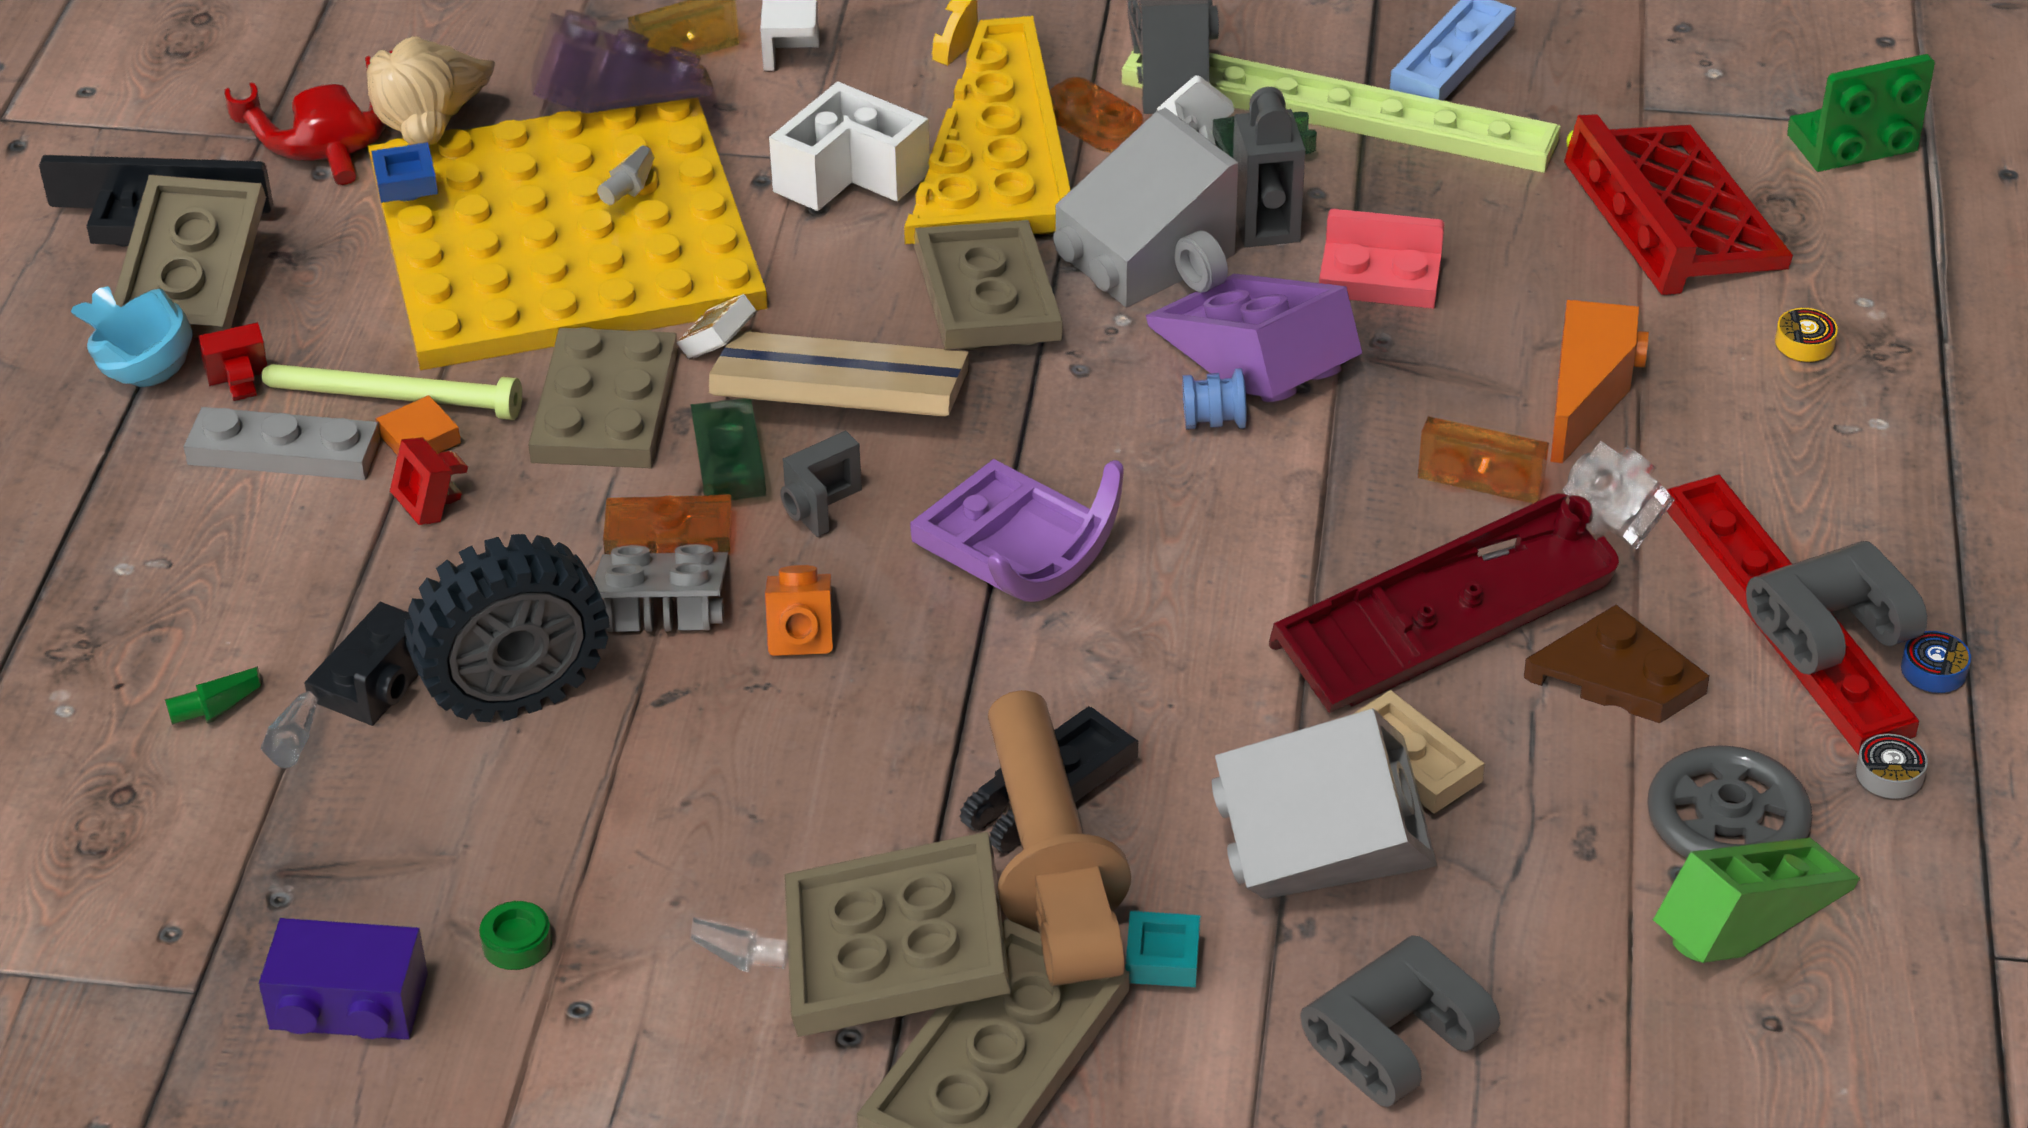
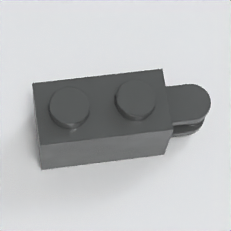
(1268, 171)

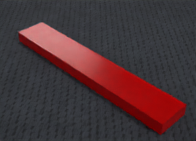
(1737, 550)

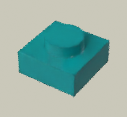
(1163, 948)

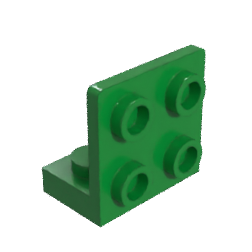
(1866, 114)

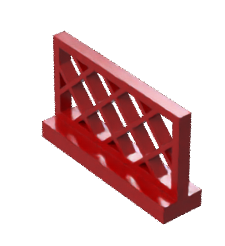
(1645, 214)

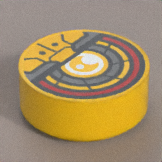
(1806, 334)

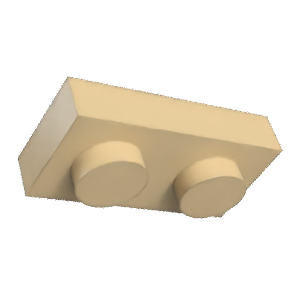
(1439, 762)

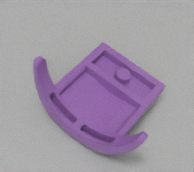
(1019, 530)

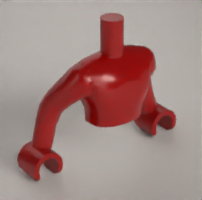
(324, 126)

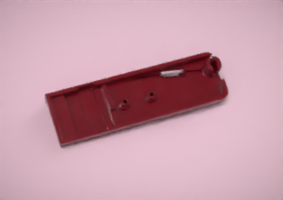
(1446, 601)

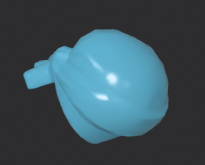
(138, 341)

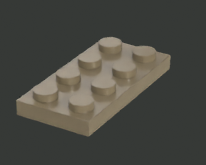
(999, 1055)

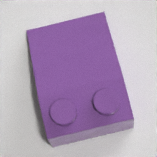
(1267, 327)

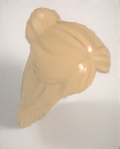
(423, 87)

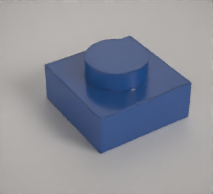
(404, 172)

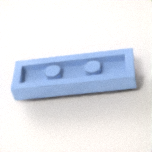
(1452, 48)

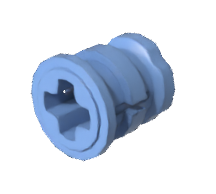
(1214, 400)

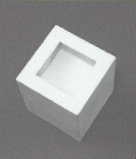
(787, 26)

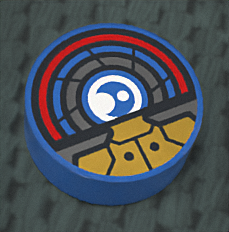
(1936, 662)

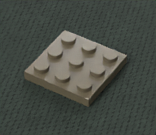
(894, 934)

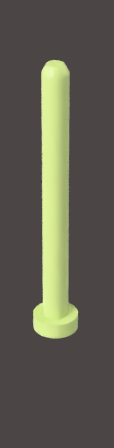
(503, 397)

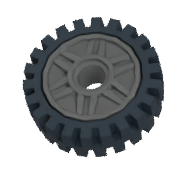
(506, 628)

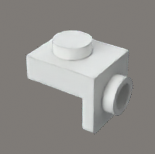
(1198, 105)

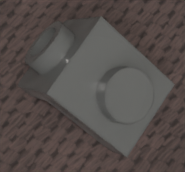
(819, 478)

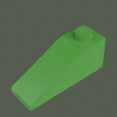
(1748, 895)

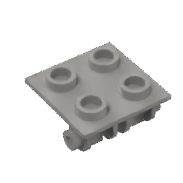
(689, 574)

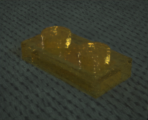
(690, 25)

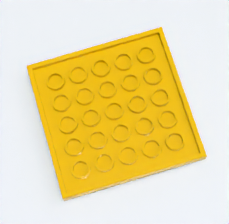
(533, 249)

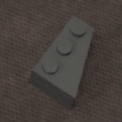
(1172, 44)

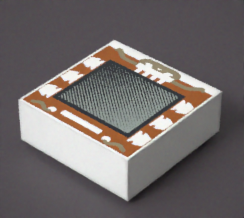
(716, 327)

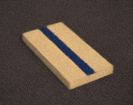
(839, 373)

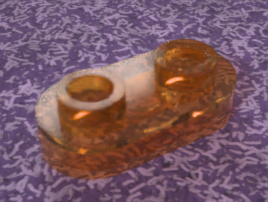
(1093, 113)

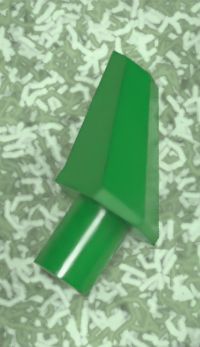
(213, 697)

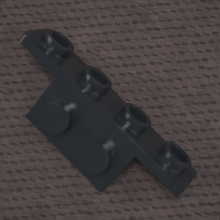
(118, 183)

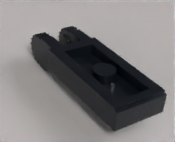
(1091, 754)

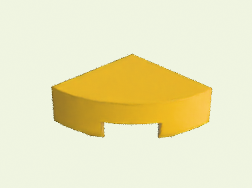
(957, 33)

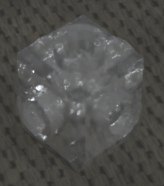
(1620, 492)

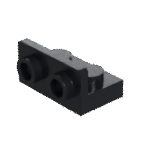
(367, 668)

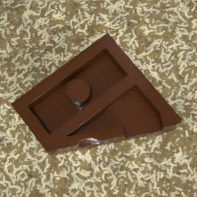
(1621, 666)

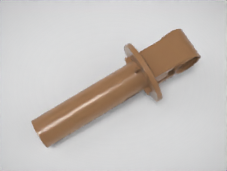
(1062, 879)

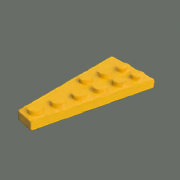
(998, 140)

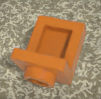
(799, 611)

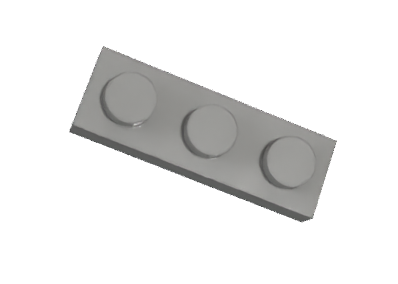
(282, 443)

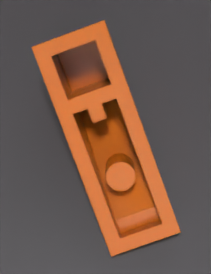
(1594, 369)

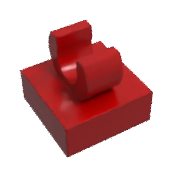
(234, 358)
(424, 479)

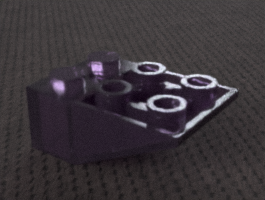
(611, 71)

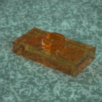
(668, 522)

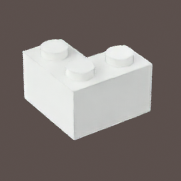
(847, 141)

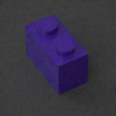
(343, 978)

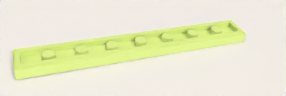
(1384, 112)

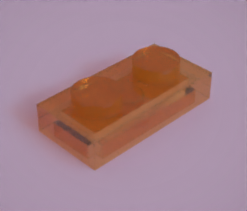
(1482, 460)

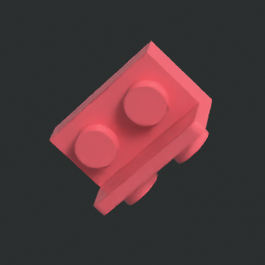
(1383, 257)

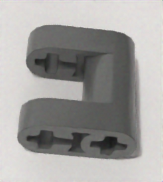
(1798, 599)
(1354, 1017)

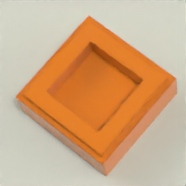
(419, 419)

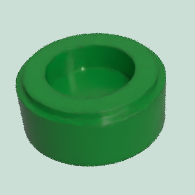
(515, 935)

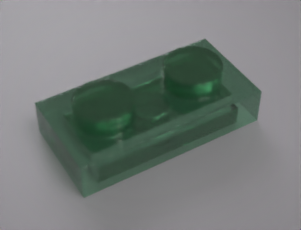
(728, 449)

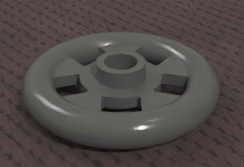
(1730, 765)

